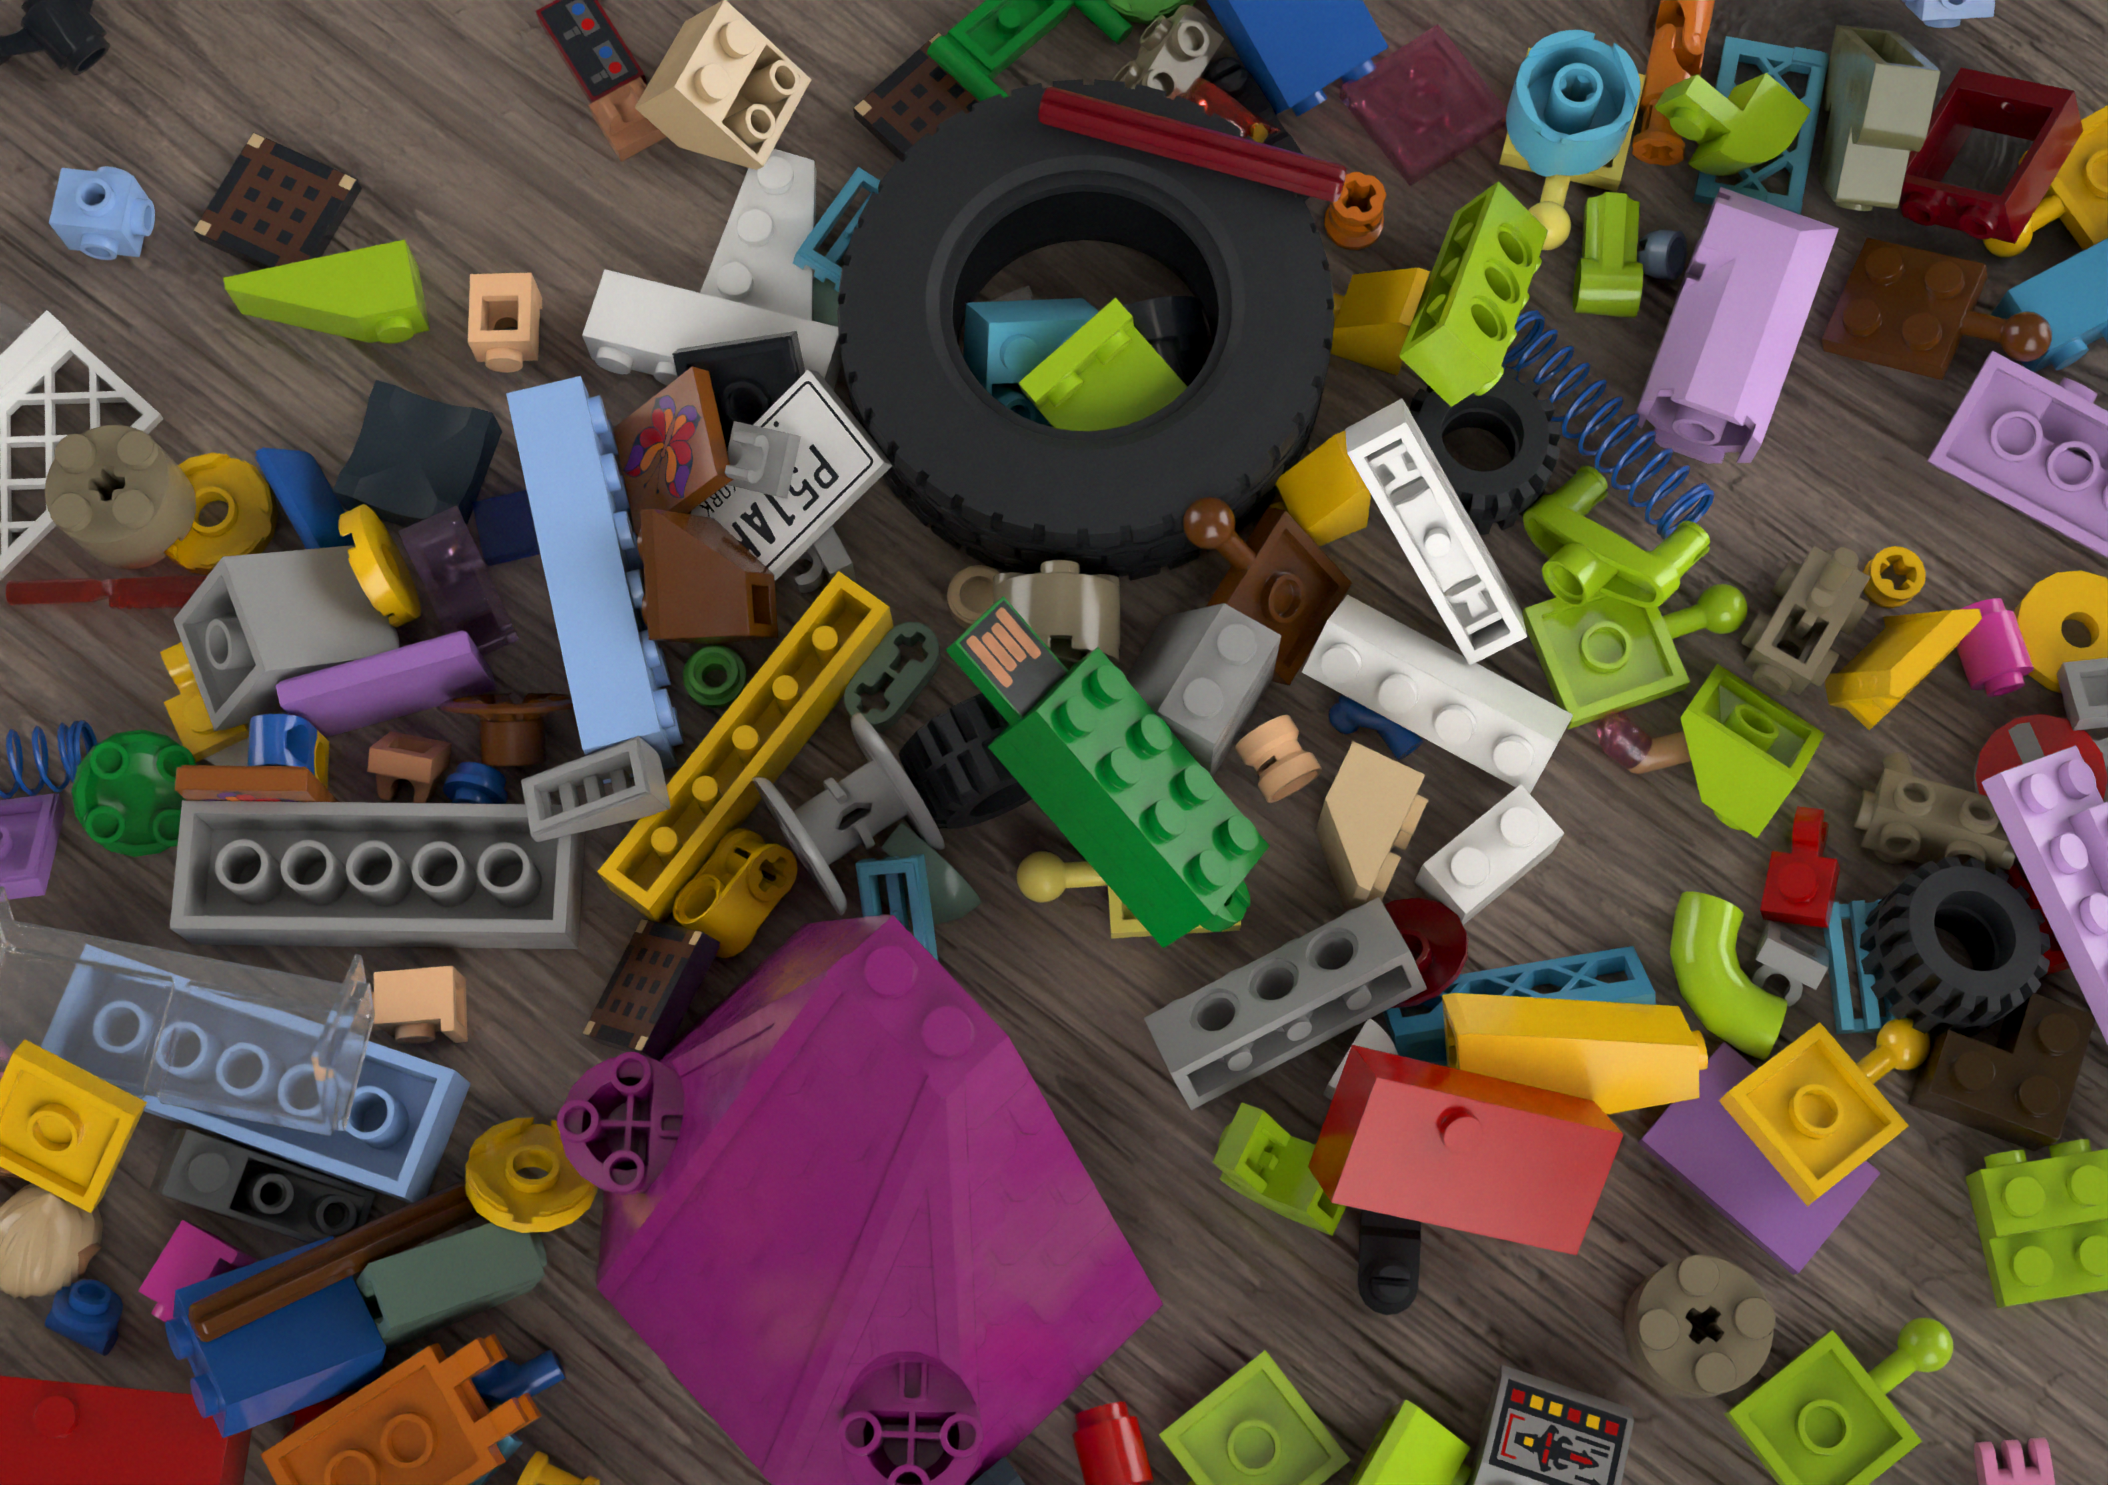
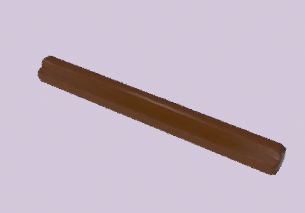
(330, 1262)

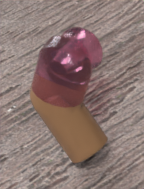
(1636, 749)

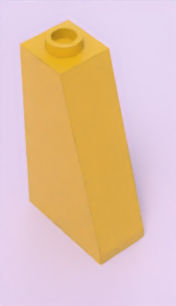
(1581, 1048)

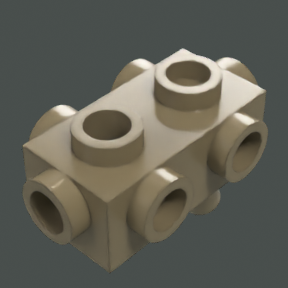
(1172, 52)
(1814, 606)
(1929, 820)

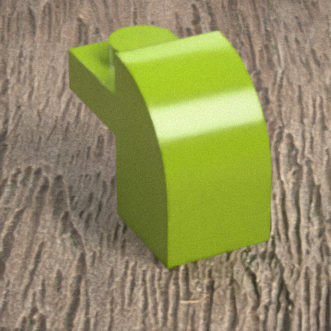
(1734, 131)
(1273, 1170)

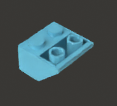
(1013, 338)

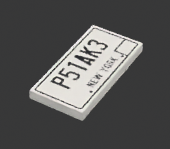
(830, 473)

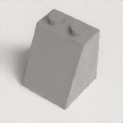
(274, 621)
(1206, 677)

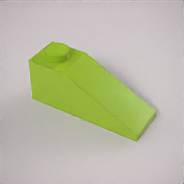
(349, 294)

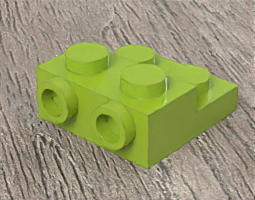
(2043, 1222)

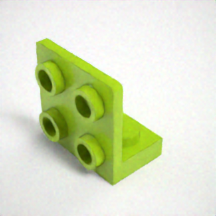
(1102, 376)

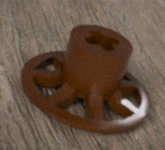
(510, 731)

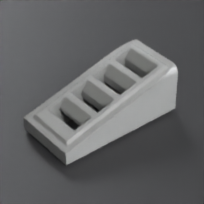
(626, 804)

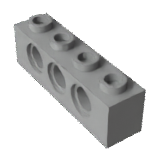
(1285, 1003)

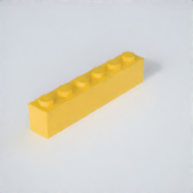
(749, 741)

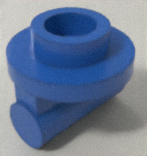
(87, 1315)

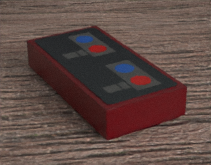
(589, 46)

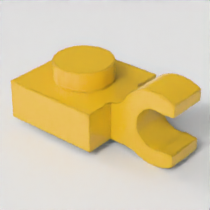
(190, 713)

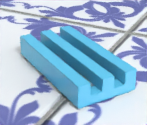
(827, 266)
(918, 892)
(1838, 972)

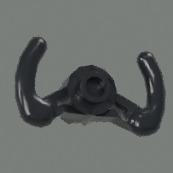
(60, 30)

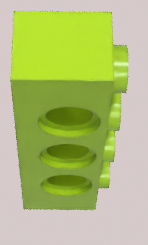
(1475, 296)

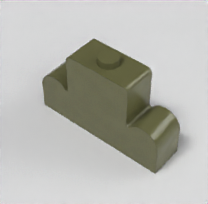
(1879, 112)

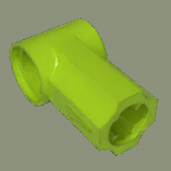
(1608, 272)

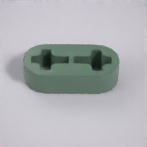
(881, 668)

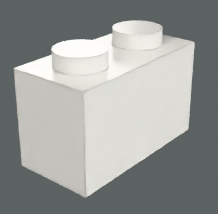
(1490, 855)

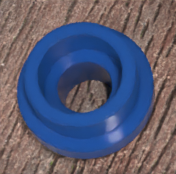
(476, 785)

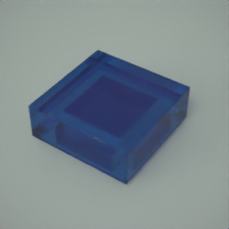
(506, 528)

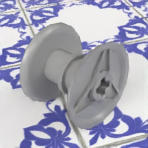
(850, 812)

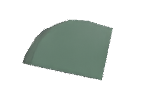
(949, 892)

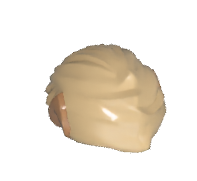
(44, 1242)

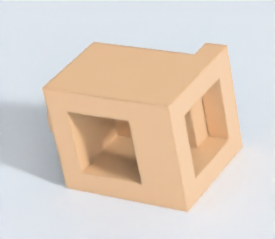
(500, 303)
(420, 1003)

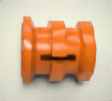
(1350, 226)

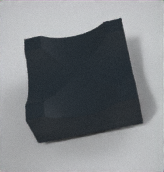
(417, 457)

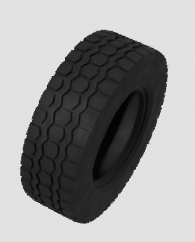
(1040, 493)

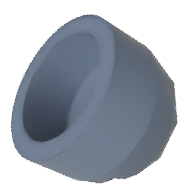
(1663, 253)

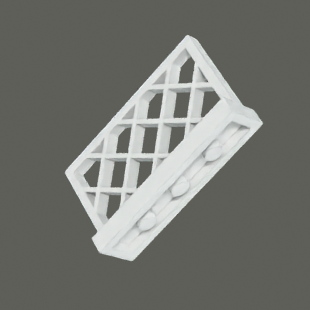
(23, 370)

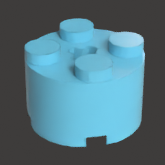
(1572, 103)

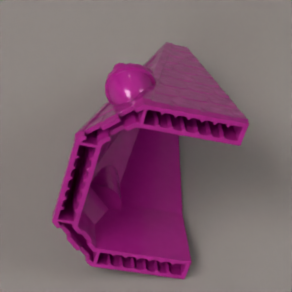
(853, 1218)

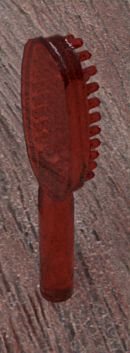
(122, 592)

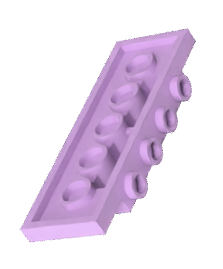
(2033, 449)
(2062, 845)

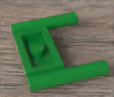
(1004, 30)

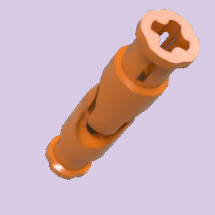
(1673, 57)

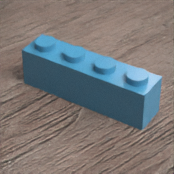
(2071, 300)

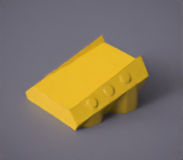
(1897, 661)

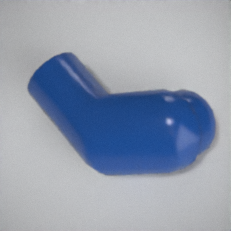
(1349, 715)
(513, 1380)

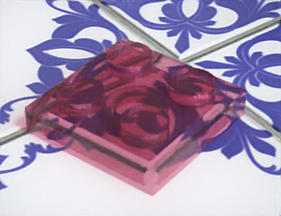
(1424, 105)

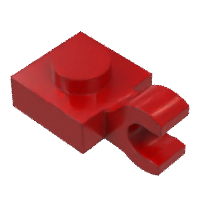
(1803, 882)

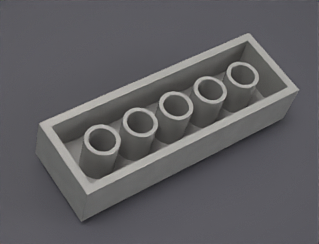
(374, 876)

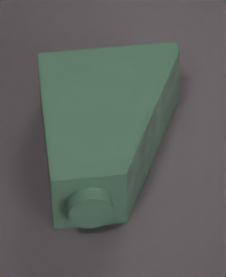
(449, 1281)

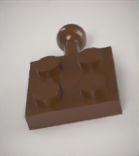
(1915, 305)
(1272, 577)

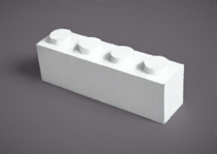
(644, 322)
(1437, 693)

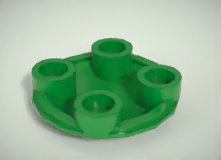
(129, 794)

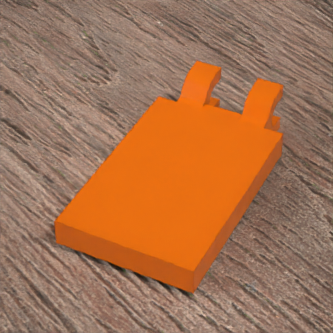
(408, 1427)

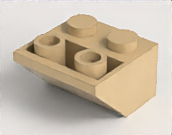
(723, 89)
(1363, 817)

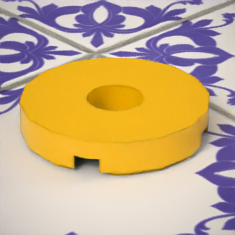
(249, 518)
(380, 566)
(2049, 603)
(522, 1202)

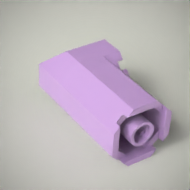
(1734, 328)

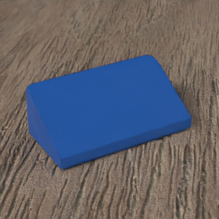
(304, 496)

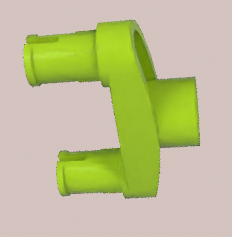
(1594, 559)

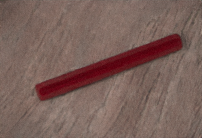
(1192, 144)

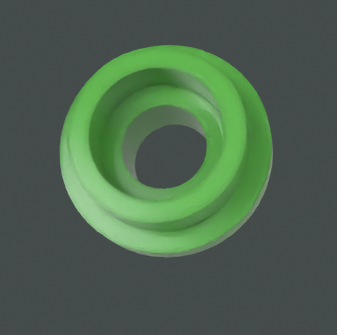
(709, 659)

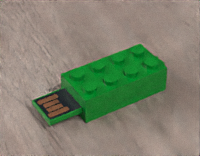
(1113, 779)

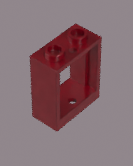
(1982, 102)

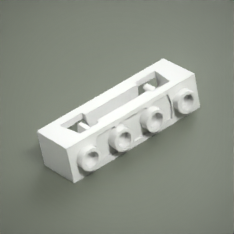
(1435, 531)

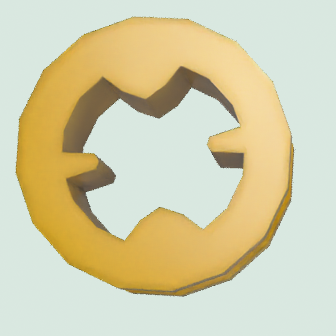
(1904, 563)

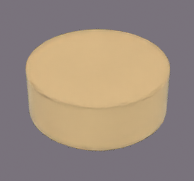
(971, 594)

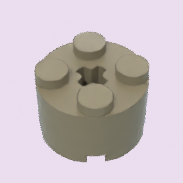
(119, 496)
(1066, 608)
(1735, 1316)

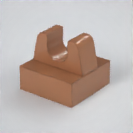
(623, 124)
(408, 758)

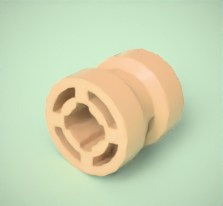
(1278, 758)

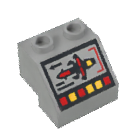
(1549, 1435)

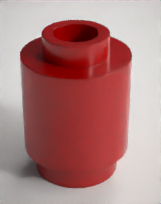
(1111, 1447)

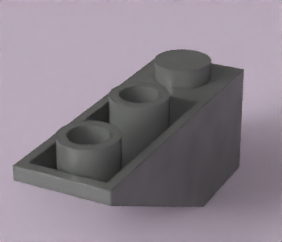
(258, 1189)

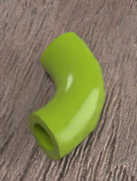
(1712, 978)

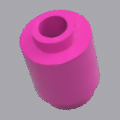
(1995, 650)

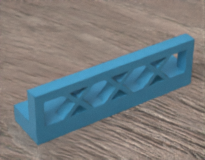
(1424, 1034)

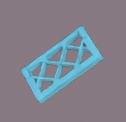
(1775, 61)

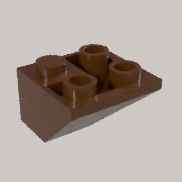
(702, 582)

